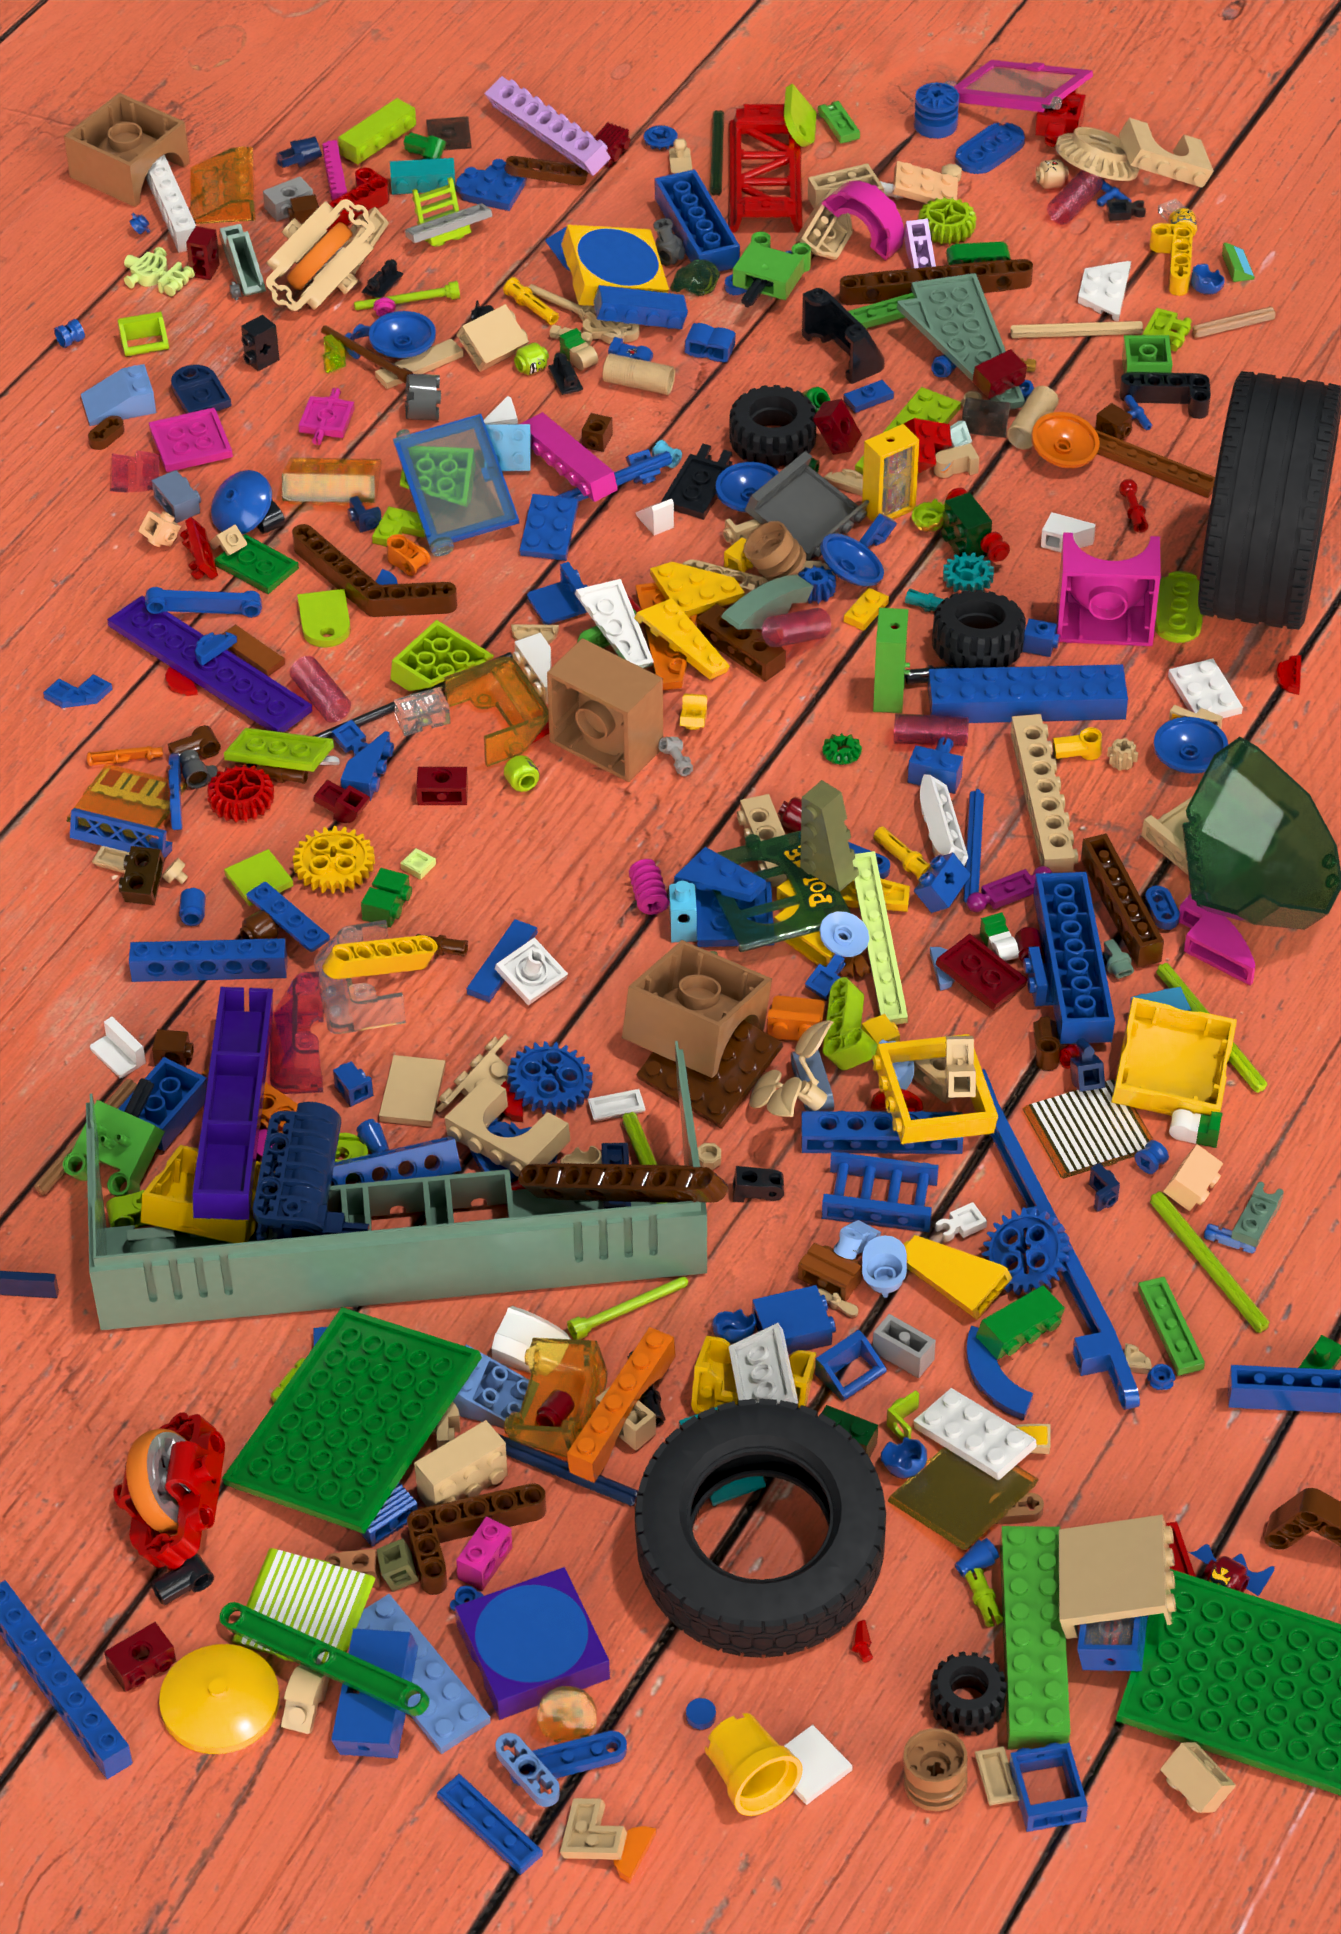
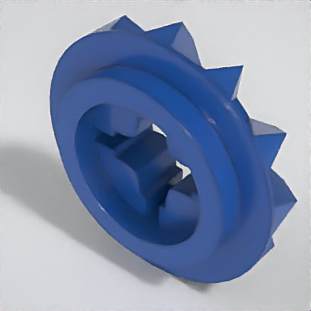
(660, 137)

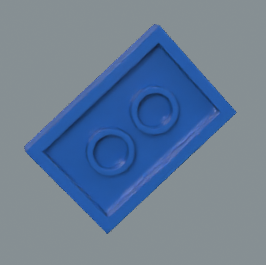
(549, 527)

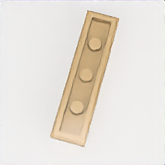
(425, 362)

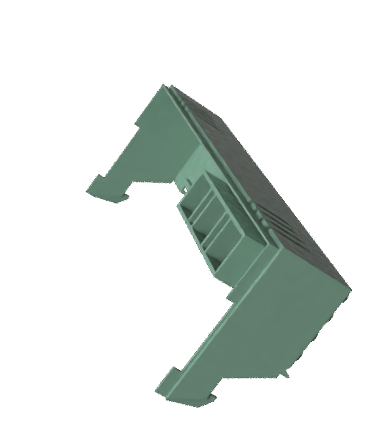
(543, 1244)

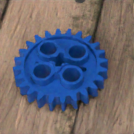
(549, 1078)
(1050, 1247)

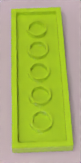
(925, 406)

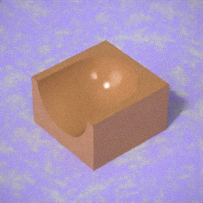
(121, 144)
(605, 709)
(694, 1001)

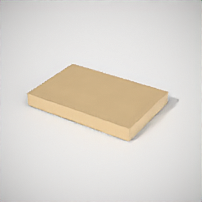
(412, 1091)

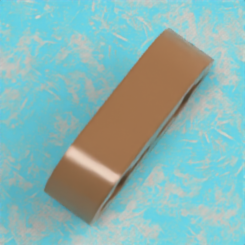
(1020, 1512)

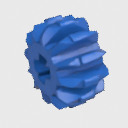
(823, 582)

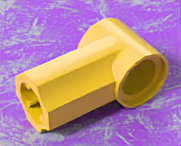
(1086, 745)

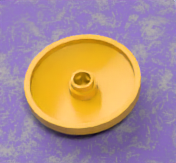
(219, 1699)

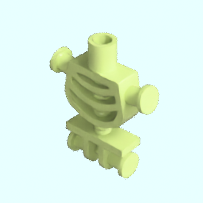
(153, 270)

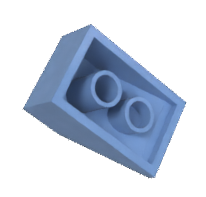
(121, 394)

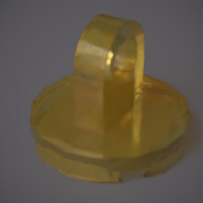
(566, 1714)

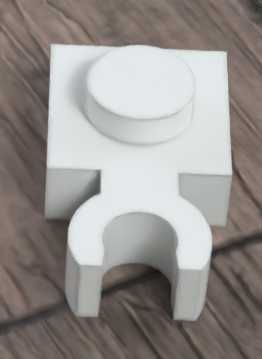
(963, 1221)

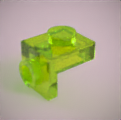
(334, 354)

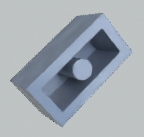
(176, 496)

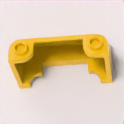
(715, 1379)

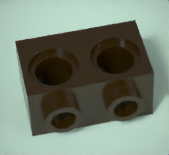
(146, 875)

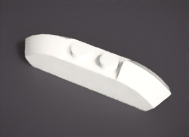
(941, 819)

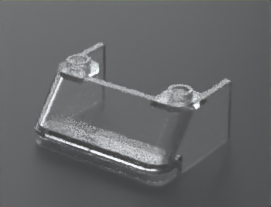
(356, 1006)

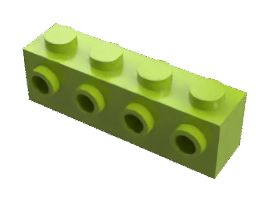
(377, 131)

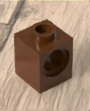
(1114, 422)
(597, 432)
(173, 1046)

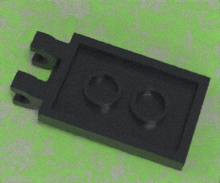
(695, 484)

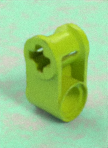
(125, 1210)

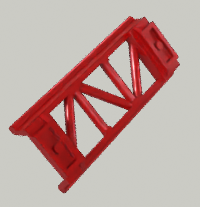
(756, 122)

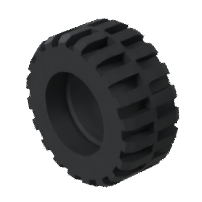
(772, 407)
(978, 630)

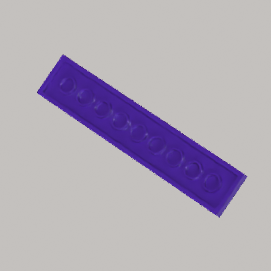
(223, 676)

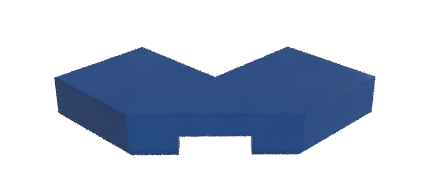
(88, 693)

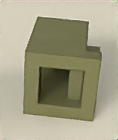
(397, 1565)

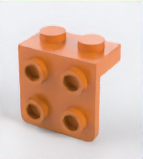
(793, 1016)

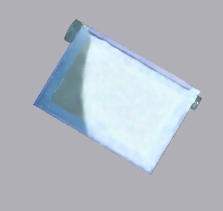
(455, 482)

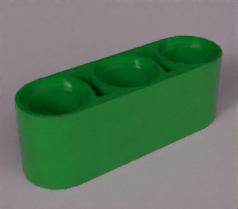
(977, 252)

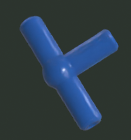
(1111, 193)
(1137, 412)

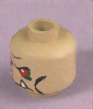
(1051, 174)

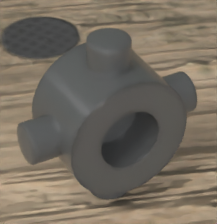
(235, 290)

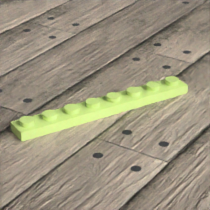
(880, 944)

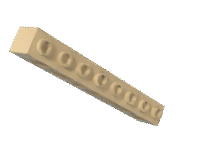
(1042, 793)

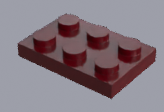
(981, 972)

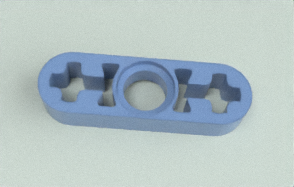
(527, 1782)

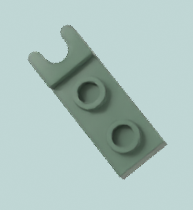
(1257, 1216)

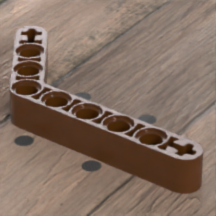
(365, 592)

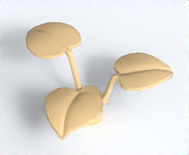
(782, 1101)

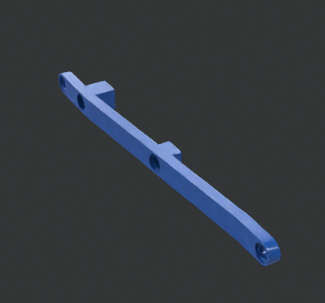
(1102, 1348)

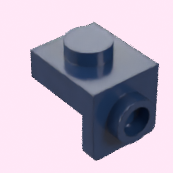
(363, 518)
(1105, 1185)

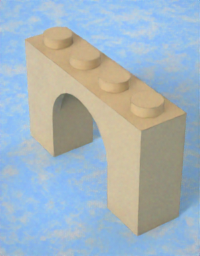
(1187, 163)
(481, 1107)

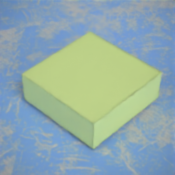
(418, 863)

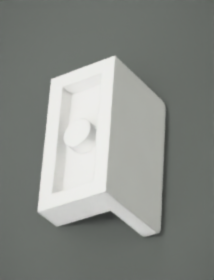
(119, 1049)

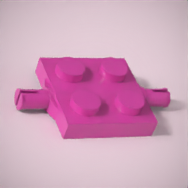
(326, 416)

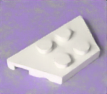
(1105, 288)

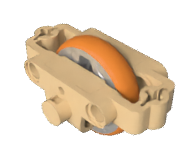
(320, 255)

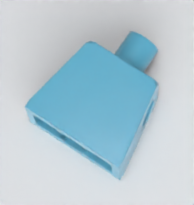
(683, 901)

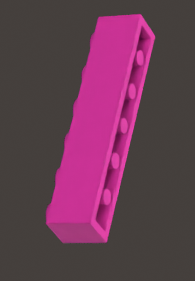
(570, 458)

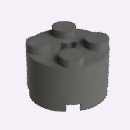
(422, 397)

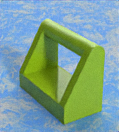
(142, 327)

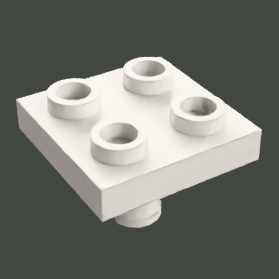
(531, 971)

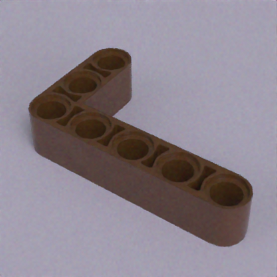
(1300, 1515)
(464, 1524)

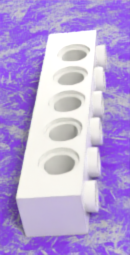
(170, 202)

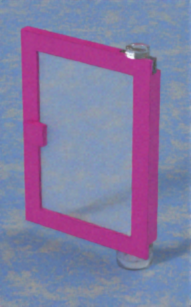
(1020, 85)

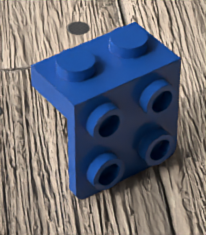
(558, 600)
(1037, 978)

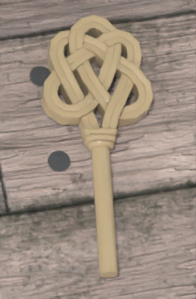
(600, 329)

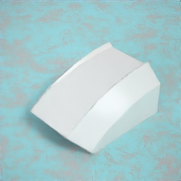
(516, 1336)

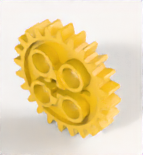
(333, 859)

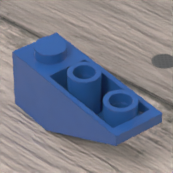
(366, 767)

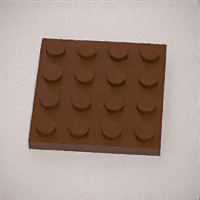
(740, 1068)

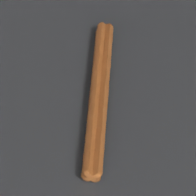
(56, 1170)

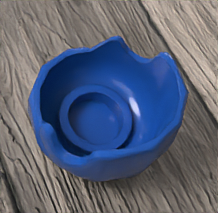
(1206, 281)
(733, 1325)
(905, 1458)

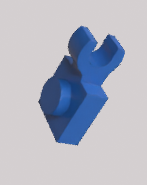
(824, 977)

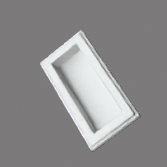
(616, 1105)

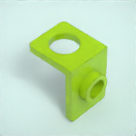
(900, 1409)

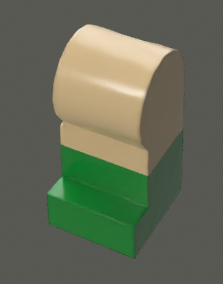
(577, 350)

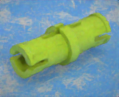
(984, 1597)

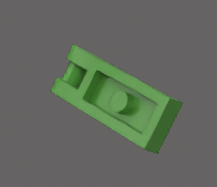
(839, 122)

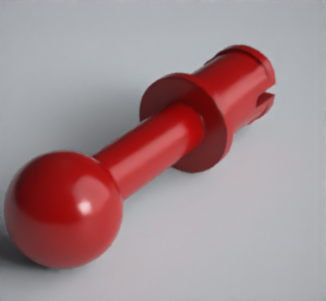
(1136, 512)

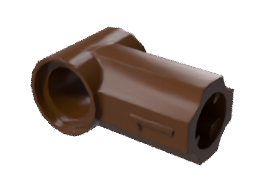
(202, 741)
(1046, 1044)

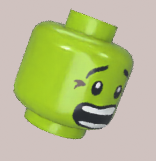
(531, 358)

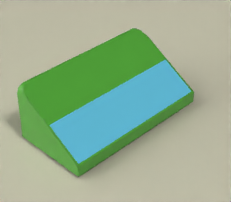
(1237, 263)

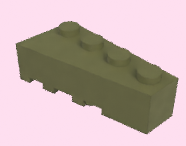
(826, 837)

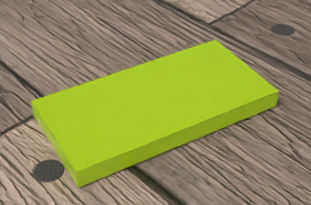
(279, 749)

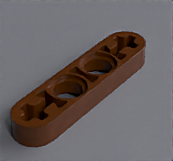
(523, 166)

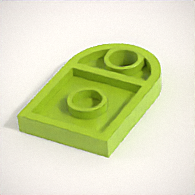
(799, 117)
(324, 614)

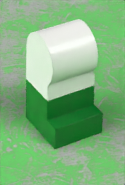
(997, 937)
(1196, 1127)

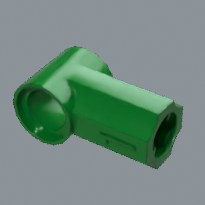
(427, 147)

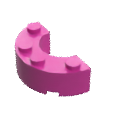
(874, 210)

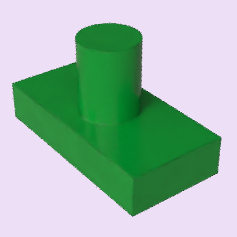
(1323, 1355)

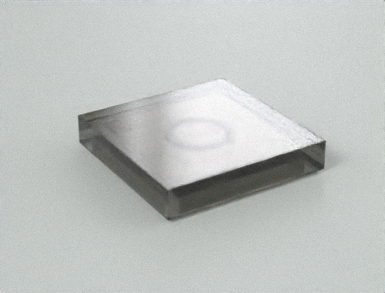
(451, 130)

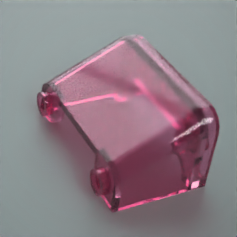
(293, 1047)

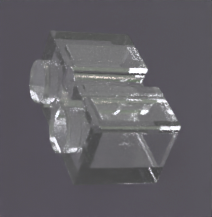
(421, 710)

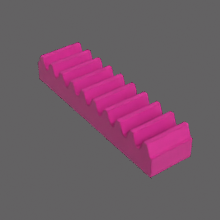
(334, 169)

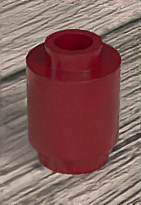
(1027, 938)
(555, 1409)

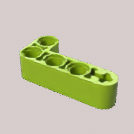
(845, 1040)

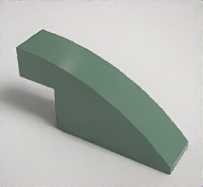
(242, 259)
(767, 601)

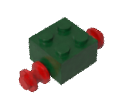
(970, 528)

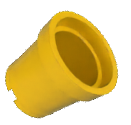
(752, 1765)

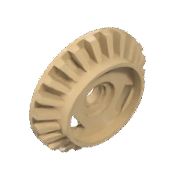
(1096, 153)

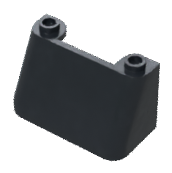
(830, 321)

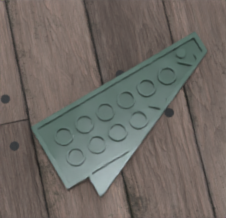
(959, 324)

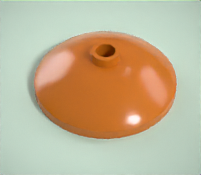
(1065, 439)

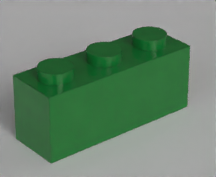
(1020, 1322)

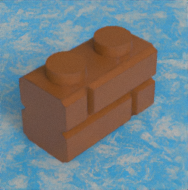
(830, 1271)

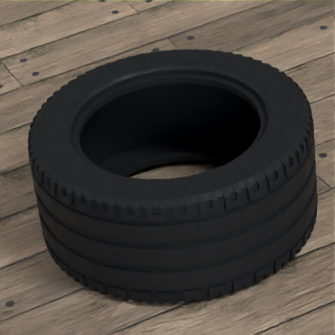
(1269, 500)

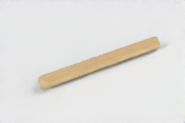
(1076, 329)

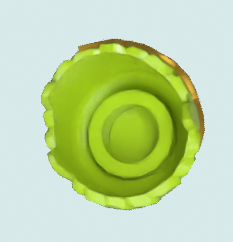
(928, 515)

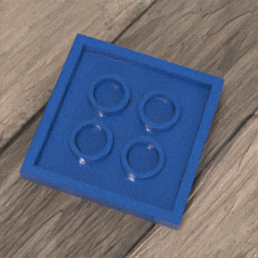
(712, 924)

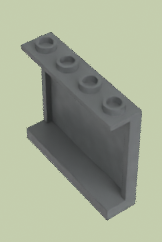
(805, 505)

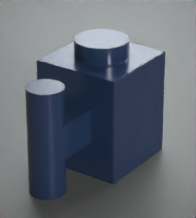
(1087, 1069)

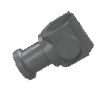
(668, 245)

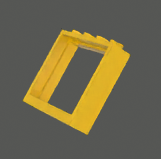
(935, 1128)

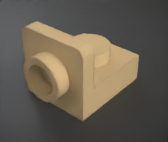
(733, 532)
(229, 540)

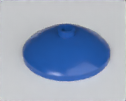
(402, 334)
(740, 481)
(241, 501)
(851, 560)
(1188, 744)

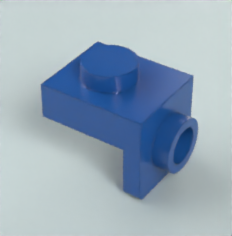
(638, 457)

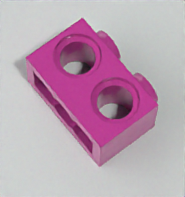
(484, 1553)

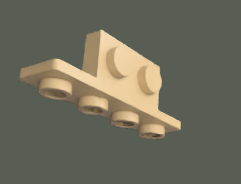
(485, 1066)

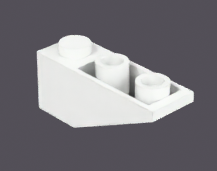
(534, 658)

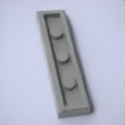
(448, 223)

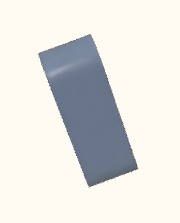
(817, 1068)

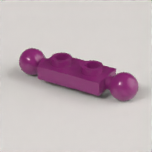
(1005, 890)

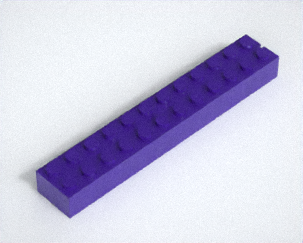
(233, 1105)

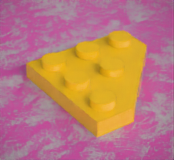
(695, 588)

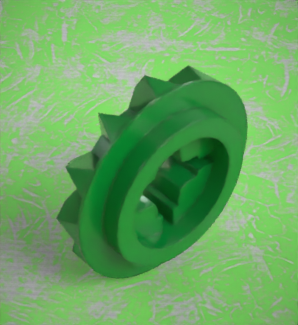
(845, 755)

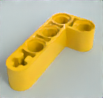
(1178, 242)

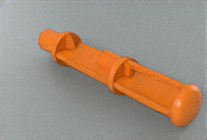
(123, 755)

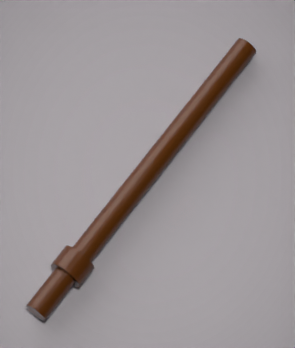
(401, 373)

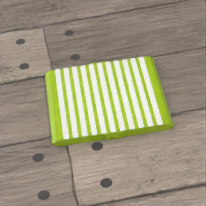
(309, 1598)

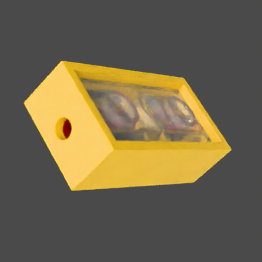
(890, 473)

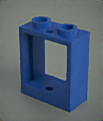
(1055, 1812)

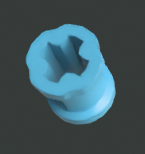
(676, 454)

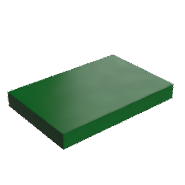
(258, 565)

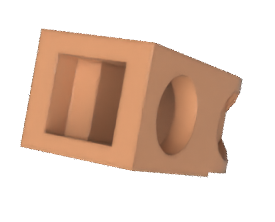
(359, 1560)

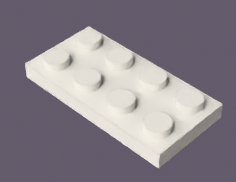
(763, 1367)
(975, 1434)

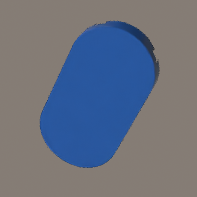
(990, 148)

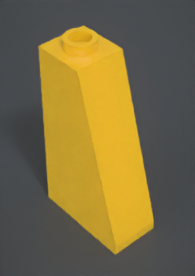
(957, 1275)

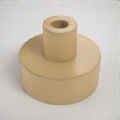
(175, 871)

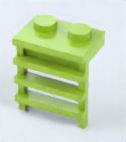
(454, 234)

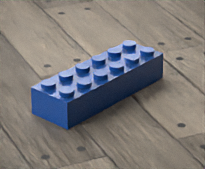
(696, 219)

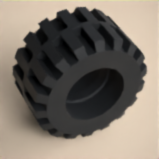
(968, 1714)

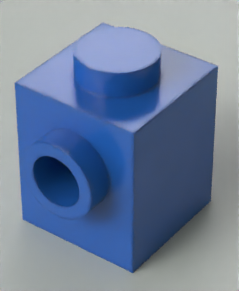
(1040, 637)

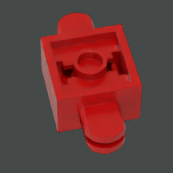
(1054, 122)

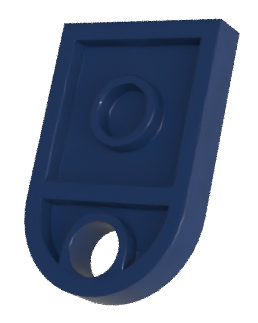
(199, 391)

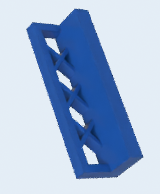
(117, 839)

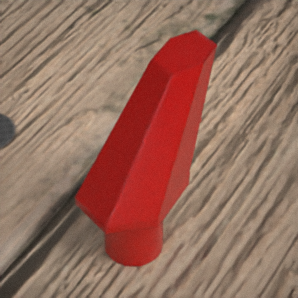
(861, 1641)

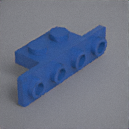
(288, 916)

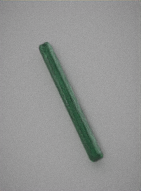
(717, 152)

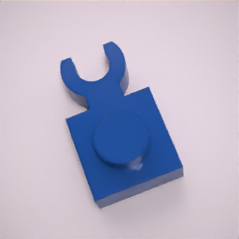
(350, 737)

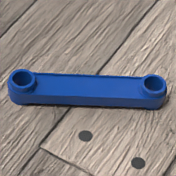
(162, 600)

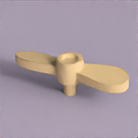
(836, 1303)

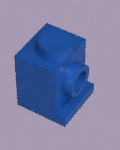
(352, 1083)

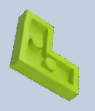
(397, 522)

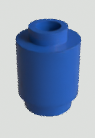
(192, 906)

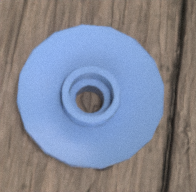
(849, 928)

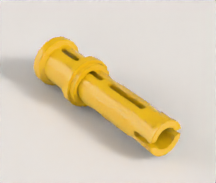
(525, 296)
(911, 860)

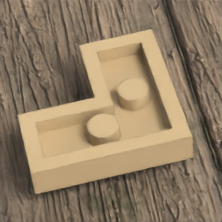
(585, 1836)

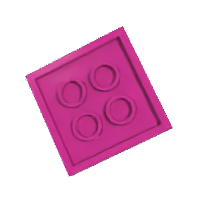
(190, 439)

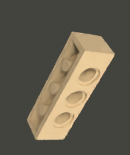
(761, 819)

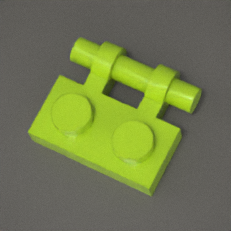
(1163, 322)

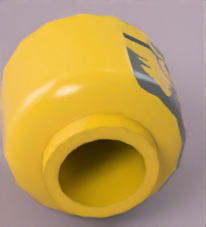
(1184, 217)

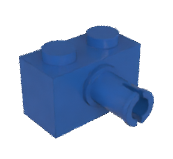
(937, 763)

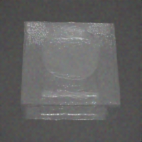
(1168, 207)

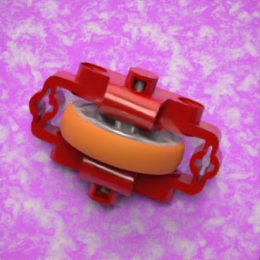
(172, 1488)

